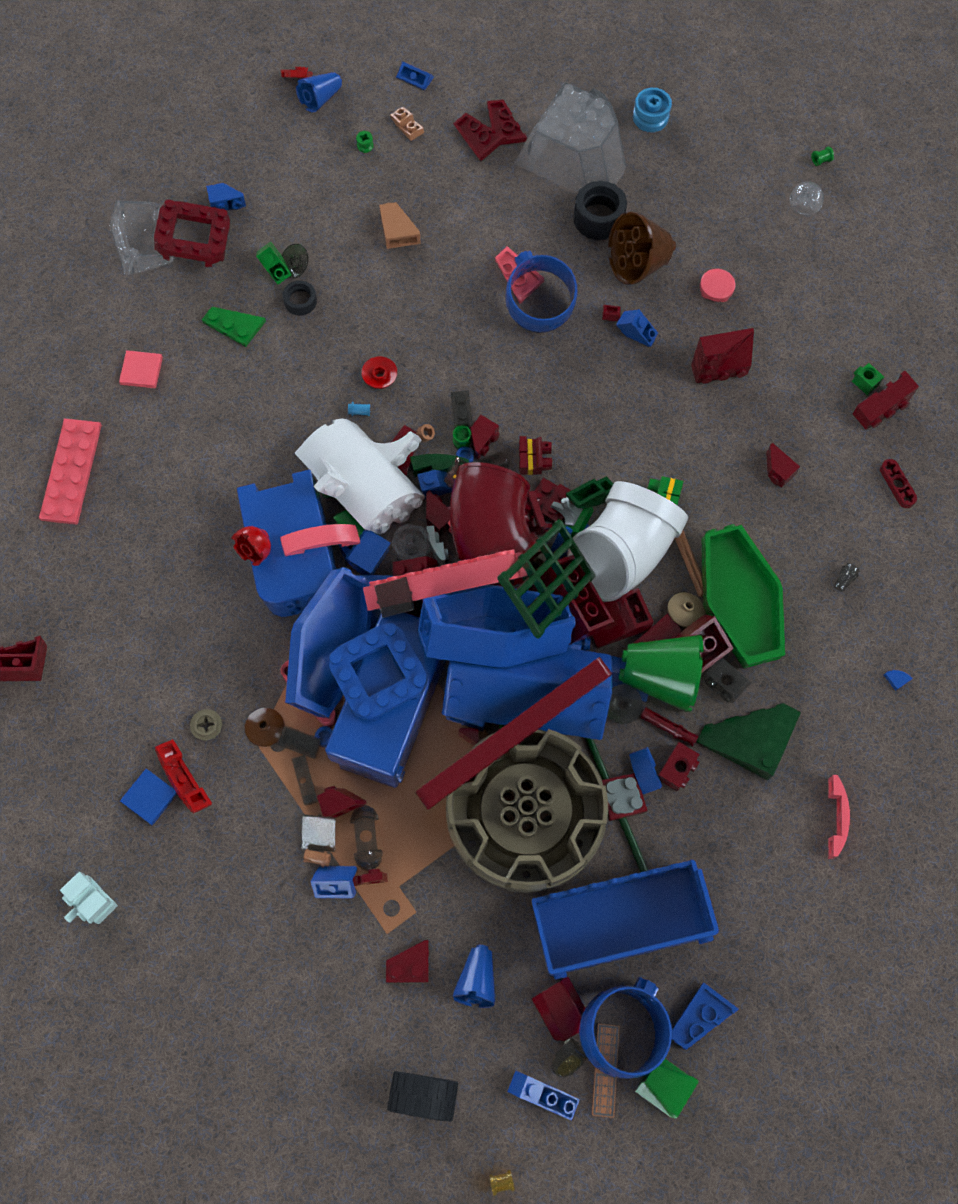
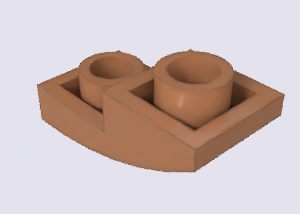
(406, 123)

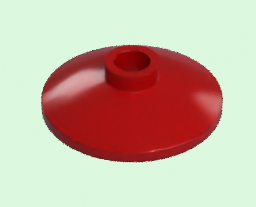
(376, 366)

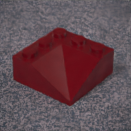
(723, 356)

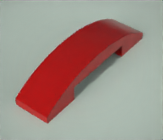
(181, 778)

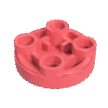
(717, 285)

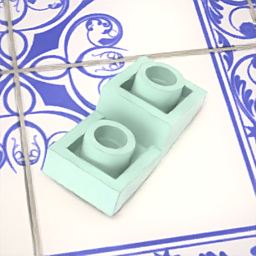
(437, 548)

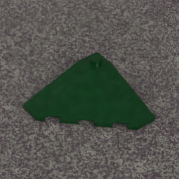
(753, 739)

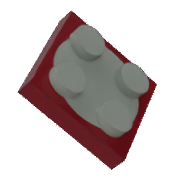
(624, 797)

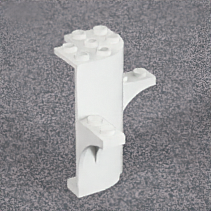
(363, 473)

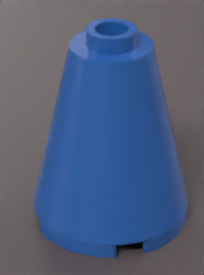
(317, 90)
(477, 979)

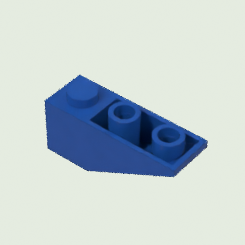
(543, 1095)

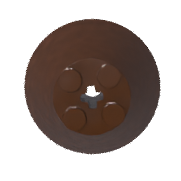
(638, 247)

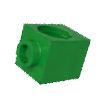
(870, 384)

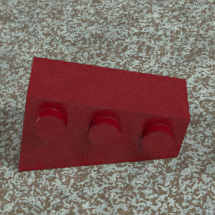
(886, 402)

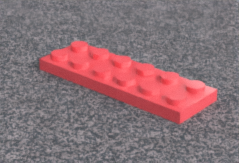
(70, 471)

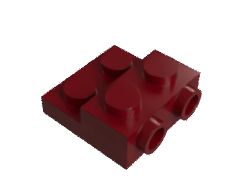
(550, 493)

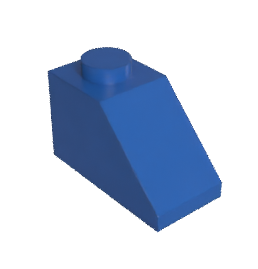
(433, 482)

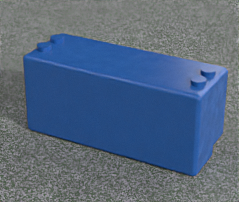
(505, 693)
(384, 746)
(624, 918)

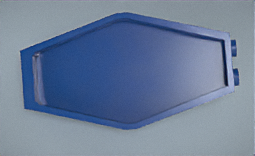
(329, 620)

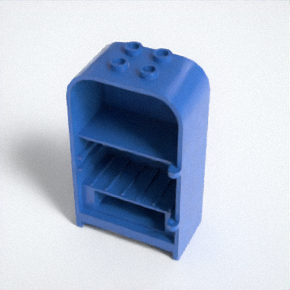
(281, 580)

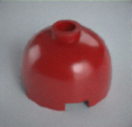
(252, 544)

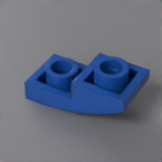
(644, 770)

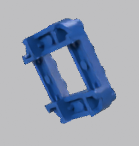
(393, 696)

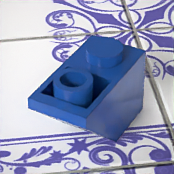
(225, 197)
(637, 327)

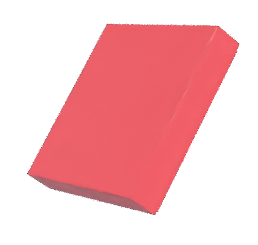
(141, 369)

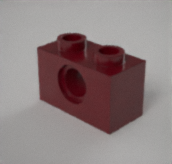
(680, 755)

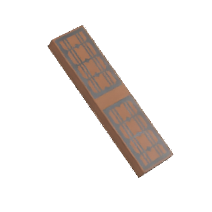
(604, 1085)

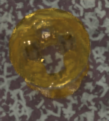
(501, 1182)

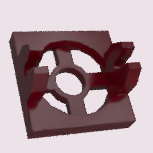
(535, 512)

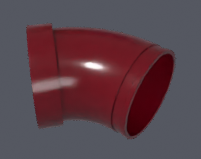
(489, 511)

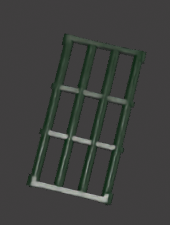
(534, 578)

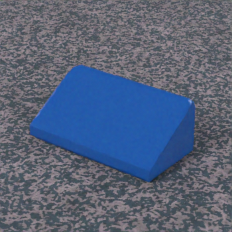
(414, 76)

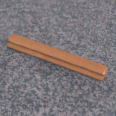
(690, 562)

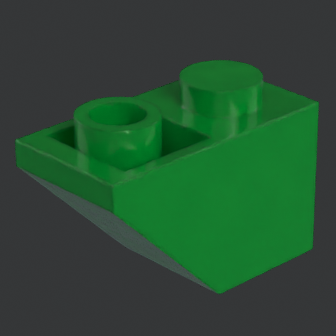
(273, 263)

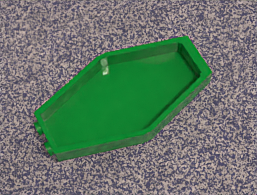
(743, 595)

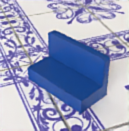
(334, 882)

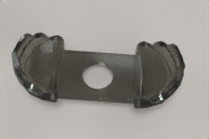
(368, 854)

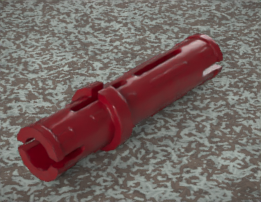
(670, 727)

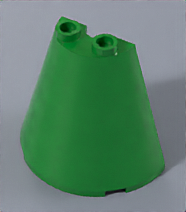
(665, 669)

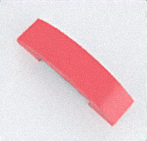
(318, 537)
(837, 791)

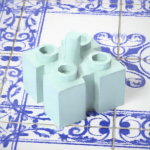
(87, 898)

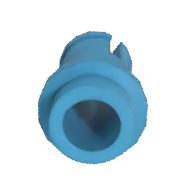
(358, 409)

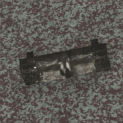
(307, 789)

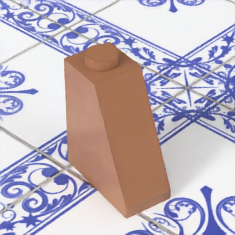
(397, 227)

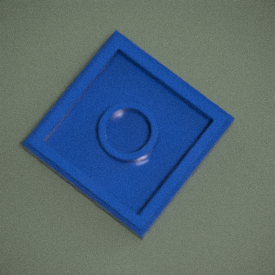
(149, 796)

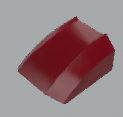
(560, 1009)

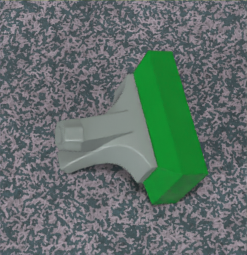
(575, 517)

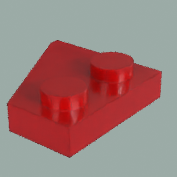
(299, 72)

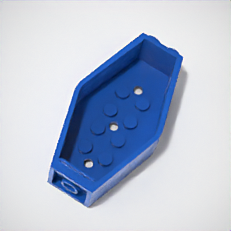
(488, 630)

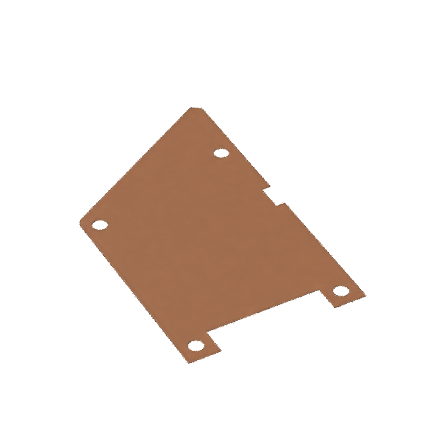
(405, 828)

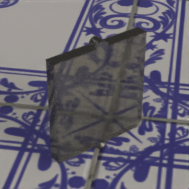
(394, 597)
(319, 833)

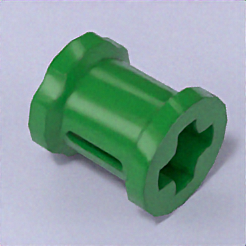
(822, 156)

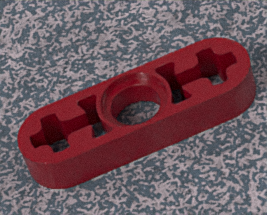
(901, 477)

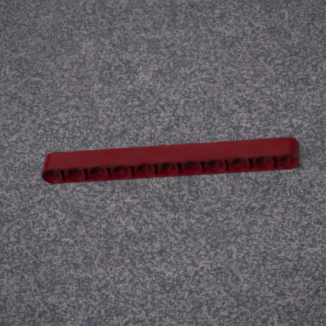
(513, 733)

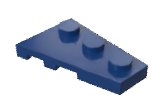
(700, 1016)

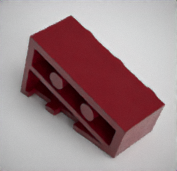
(23, 660)

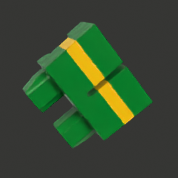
(667, 487)

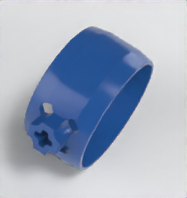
(526, 263)
(645, 993)

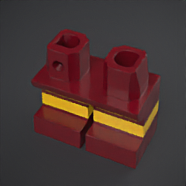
(531, 456)

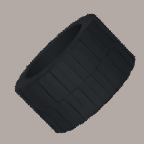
(598, 193)
(422, 1096)

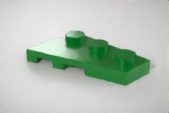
(233, 324)

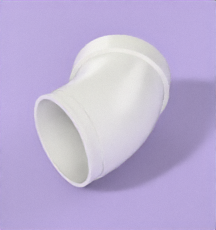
(629, 538)

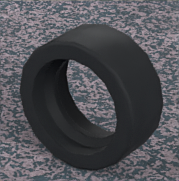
(301, 309)

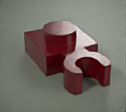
(372, 877)

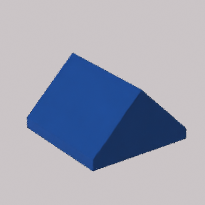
(369, 553)

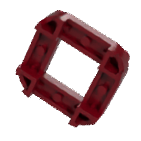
(169, 246)

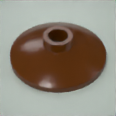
(264, 736)

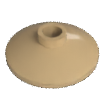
(680, 613)

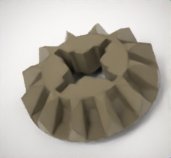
(199, 720)

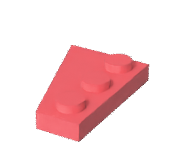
(524, 284)

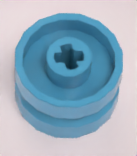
(652, 109)

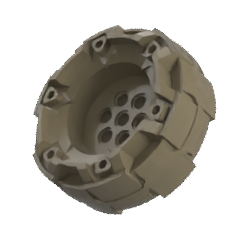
(550, 851)

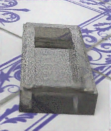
(300, 742)

